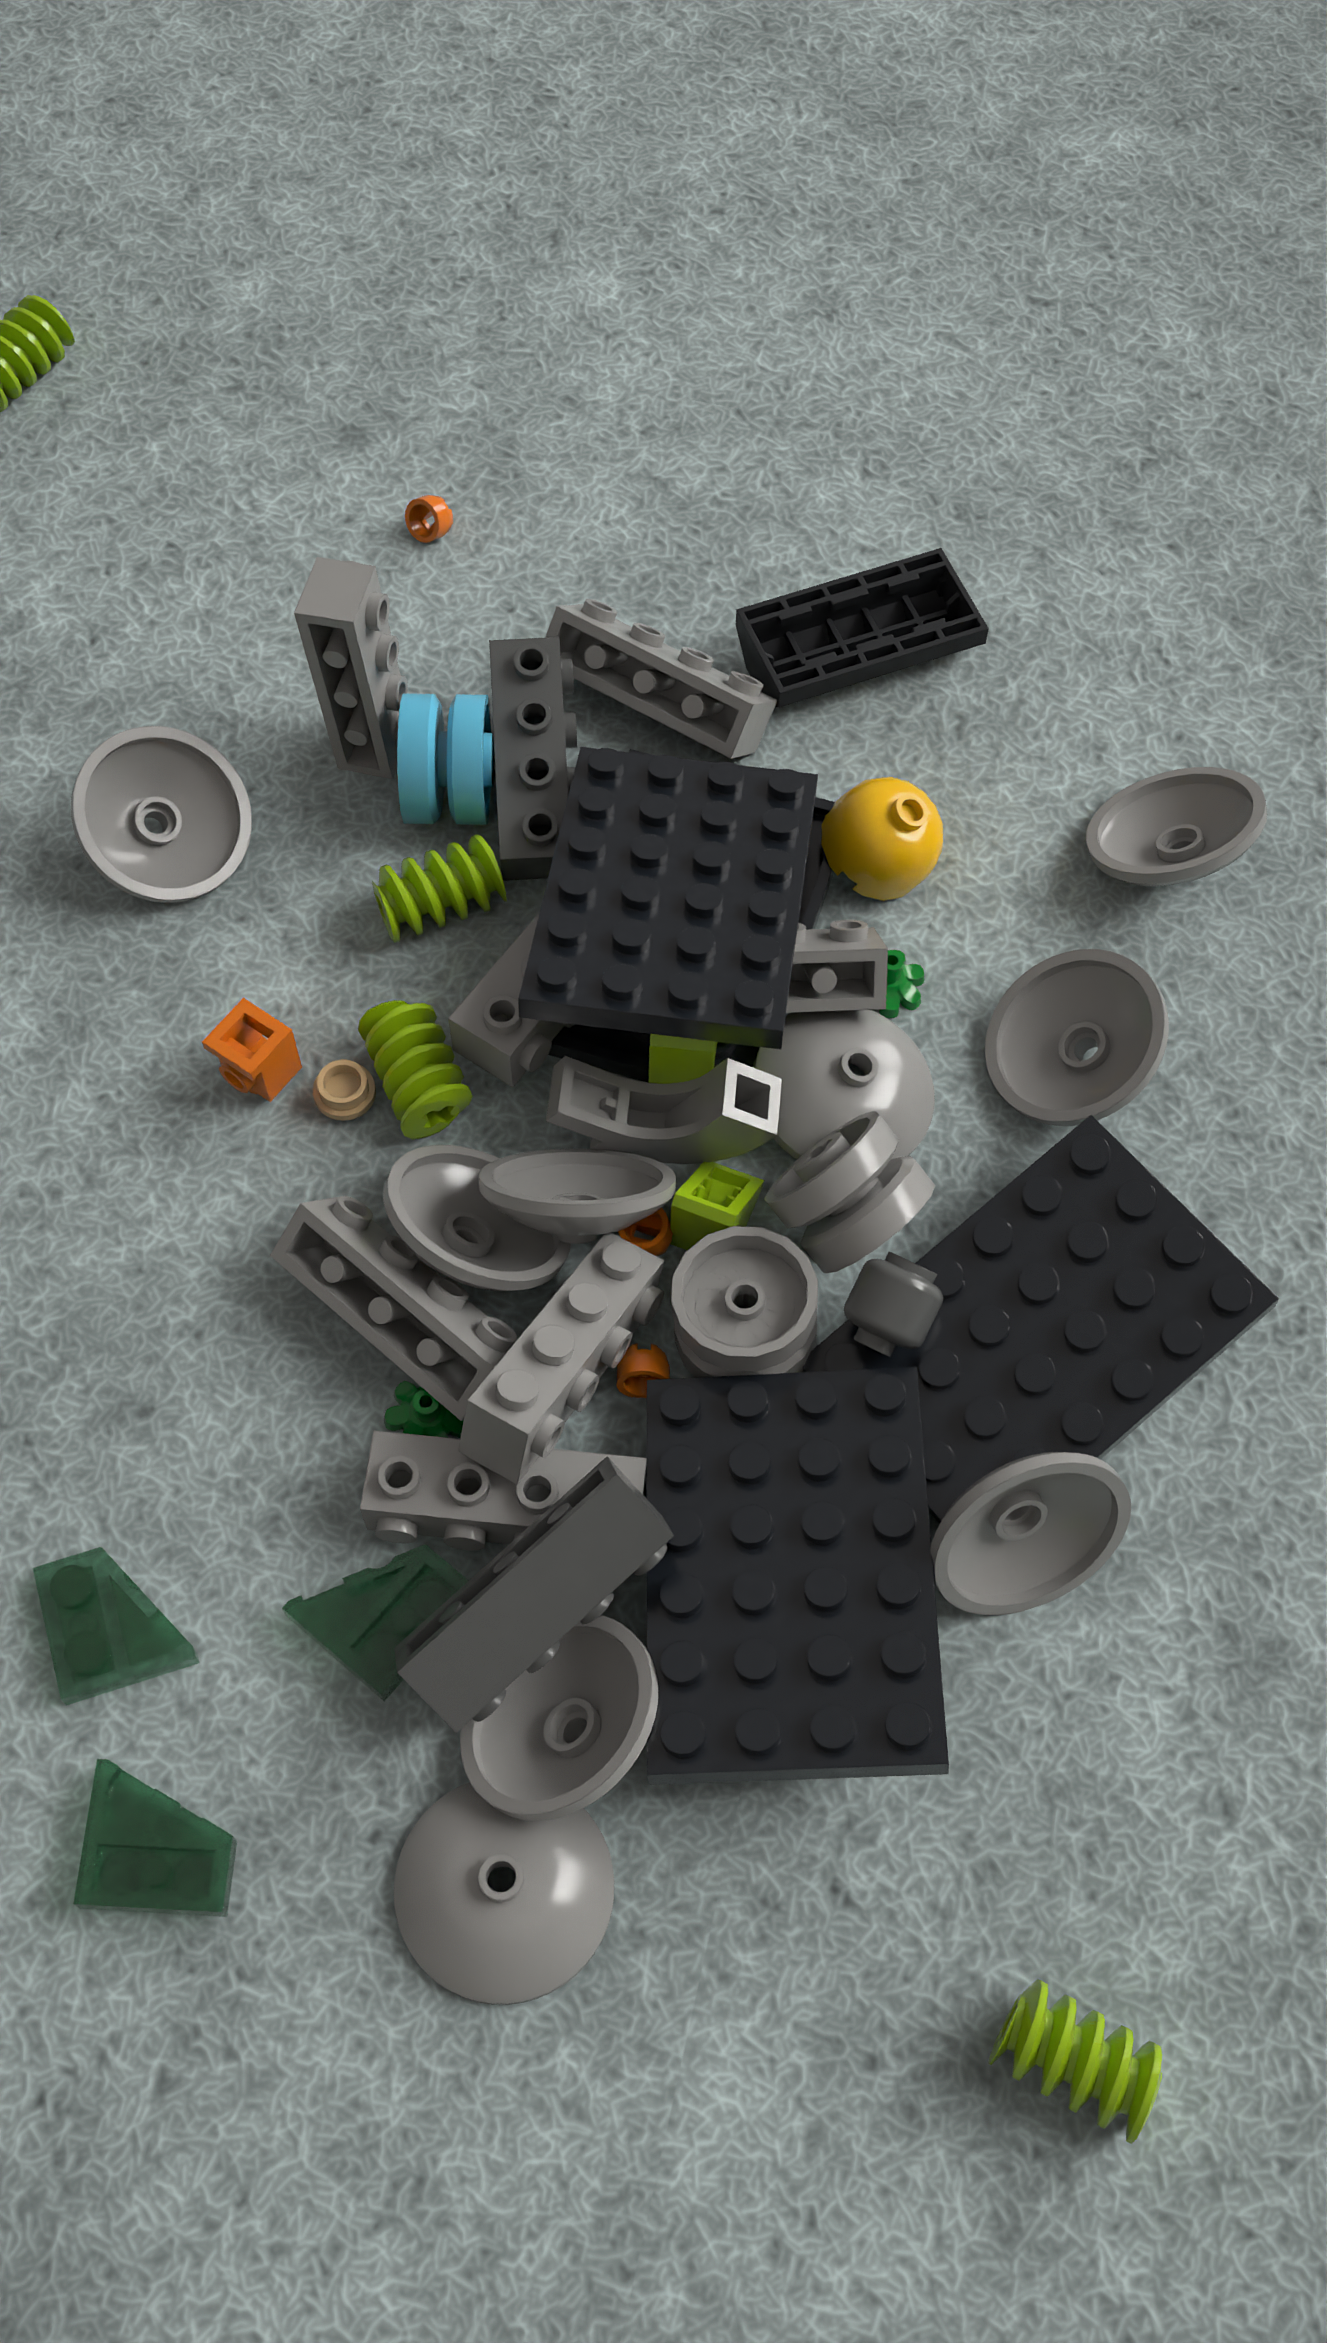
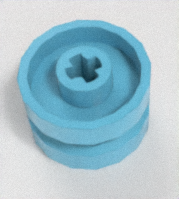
(440, 759)

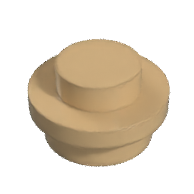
(344, 1090)

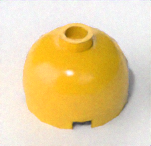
(883, 837)

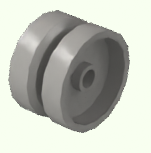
(850, 1192)
(744, 1304)

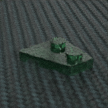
(375, 1612)
(104, 1627)
(150, 1852)

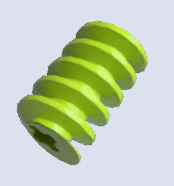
(28, 341)
(438, 886)
(414, 1066)
(1081, 2057)

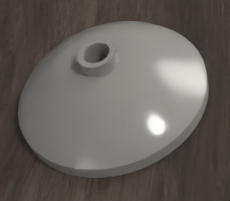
(181, 785)
(1177, 826)
(1058, 1015)
(823, 1092)
(577, 1190)
(456, 1231)
(1029, 1532)
(567, 1727)
(511, 1941)

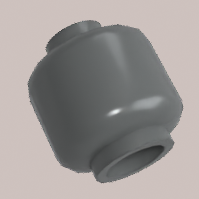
(893, 1304)

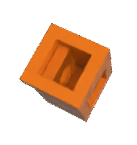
(247, 1057)

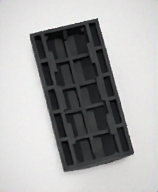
(858, 628)

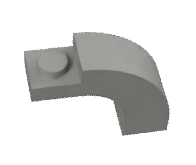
(673, 1123)

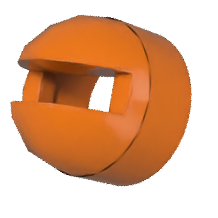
(423, 508)
(654, 1225)
(638, 1367)

